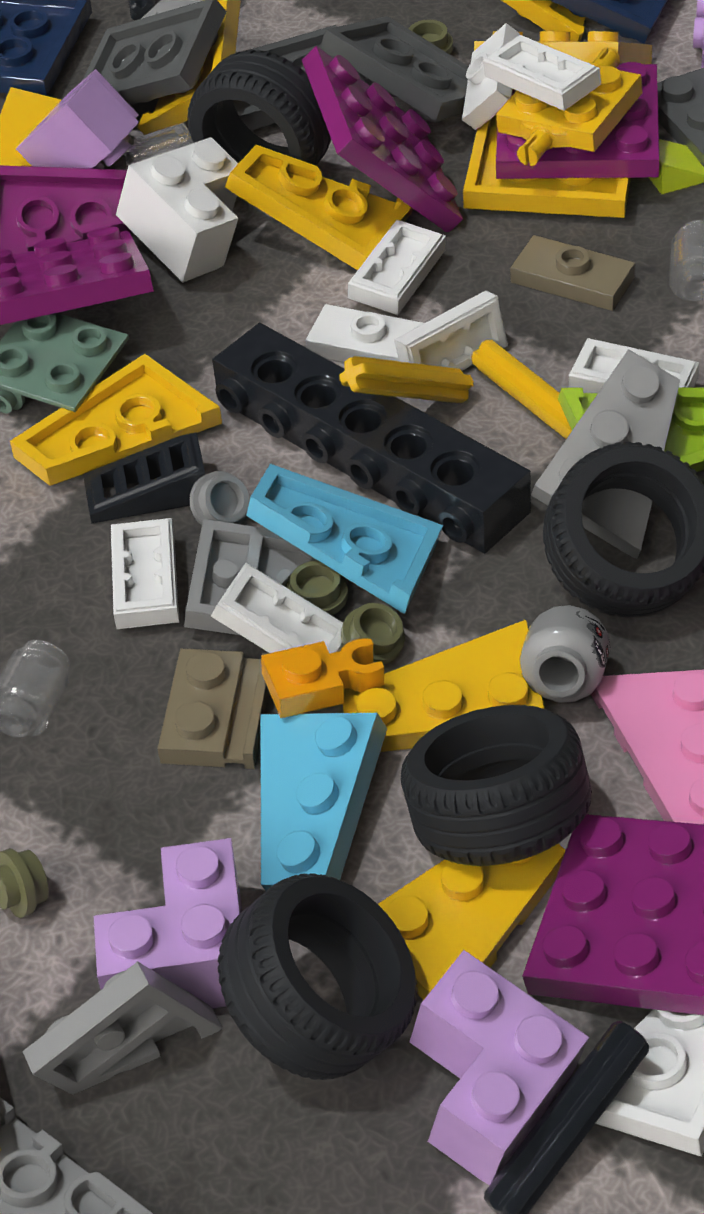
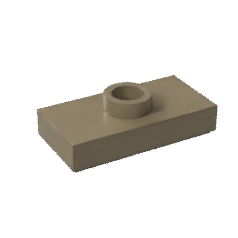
(572, 272)

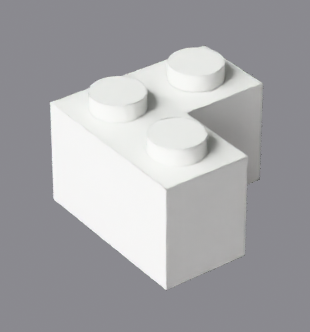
(182, 207)

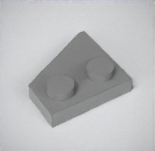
(219, 558)
(117, 1030)

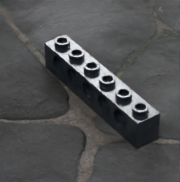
(373, 438)

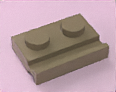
(214, 710)

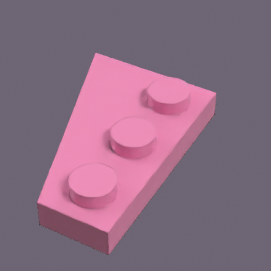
(663, 730)

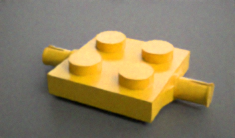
(580, 125)

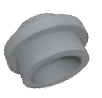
(219, 498)

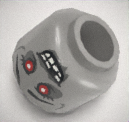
(565, 654)

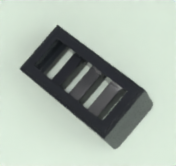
(171, 465)

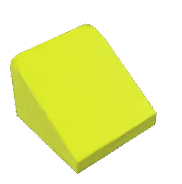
(677, 168)

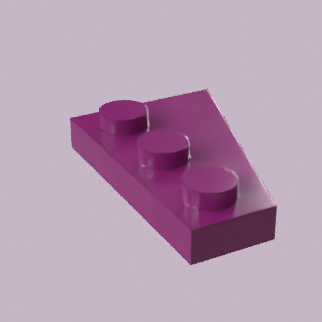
(56, 204)

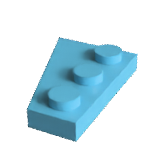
(351, 534)
(314, 789)

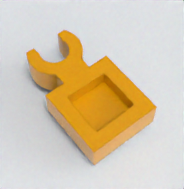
(314, 679)

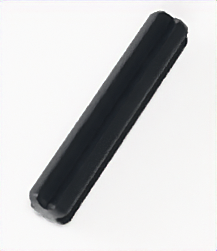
(567, 1120)

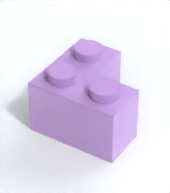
(83, 128)
(184, 935)
(508, 1061)

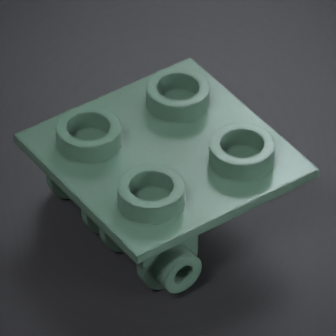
(54, 360)

